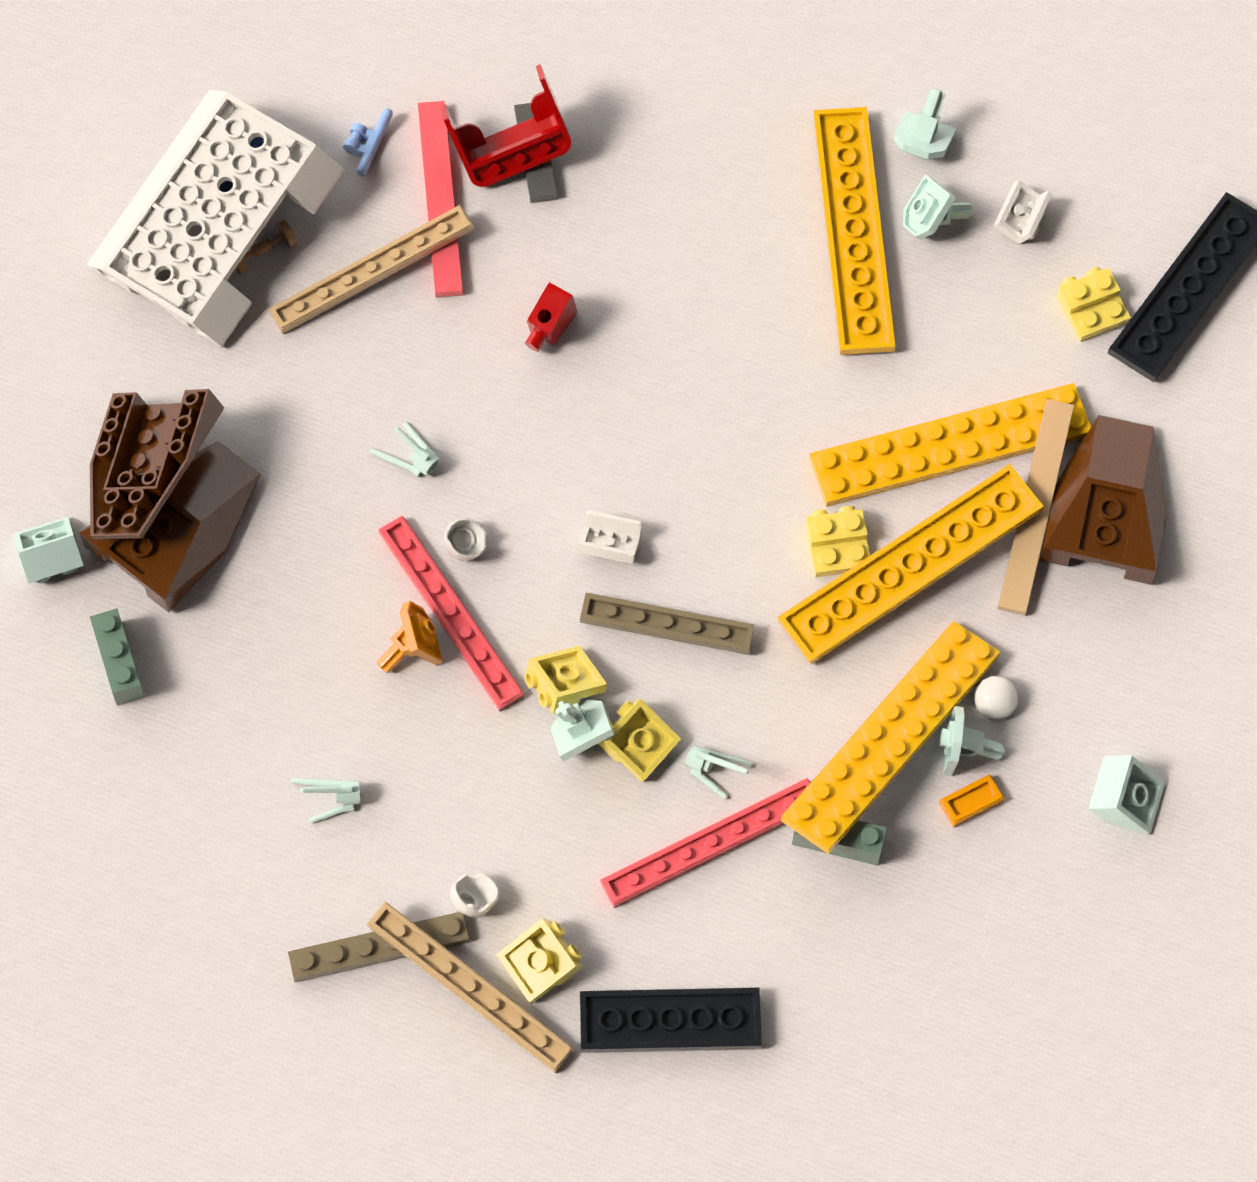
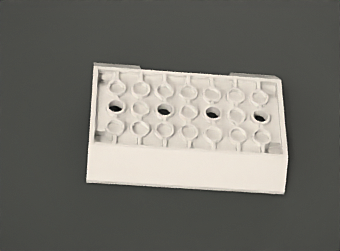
(187, 193)

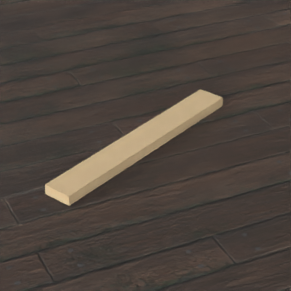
(371, 269)
(1042, 482)
(470, 987)

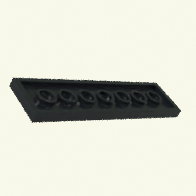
(1187, 288)

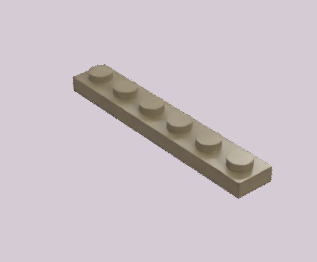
(667, 623)
(369, 949)

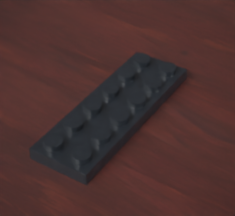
(670, 1020)

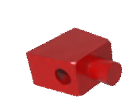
(550, 317)

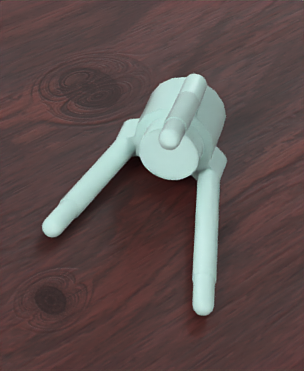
(424, 458)
(702, 760)
(346, 793)

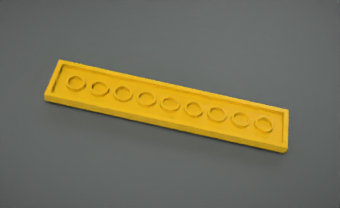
(853, 231)
(940, 446)
(910, 563)
(890, 737)

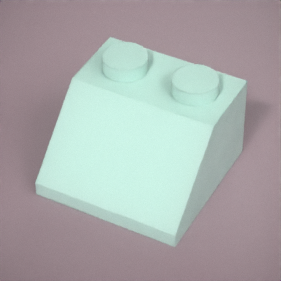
(48, 550)
(1127, 793)

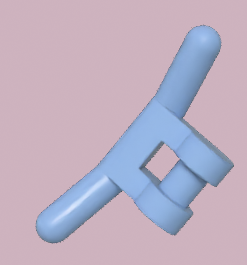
(373, 138)

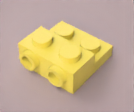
(1092, 303)
(837, 540)
(563, 677)
(639, 739)
(540, 959)

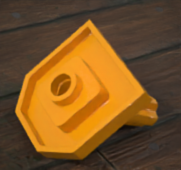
(413, 638)

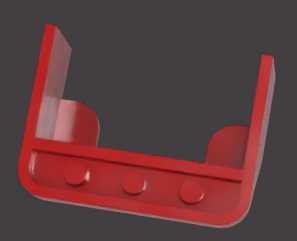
(516, 147)

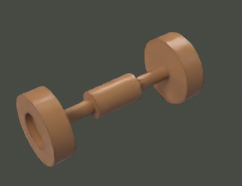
(286, 235)

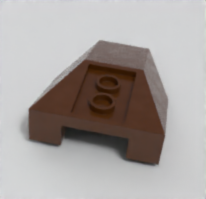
(143, 458)
(1110, 502)
(188, 530)

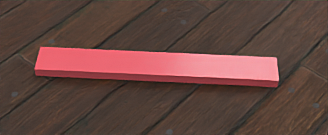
(439, 194)
(451, 613)
(700, 846)

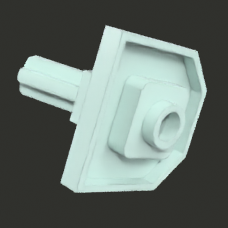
(923, 133)
(931, 207)
(580, 727)
(965, 742)

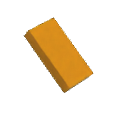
(971, 800)

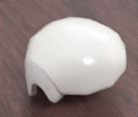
(465, 539)
(995, 697)
(474, 894)

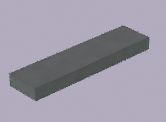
(541, 177)

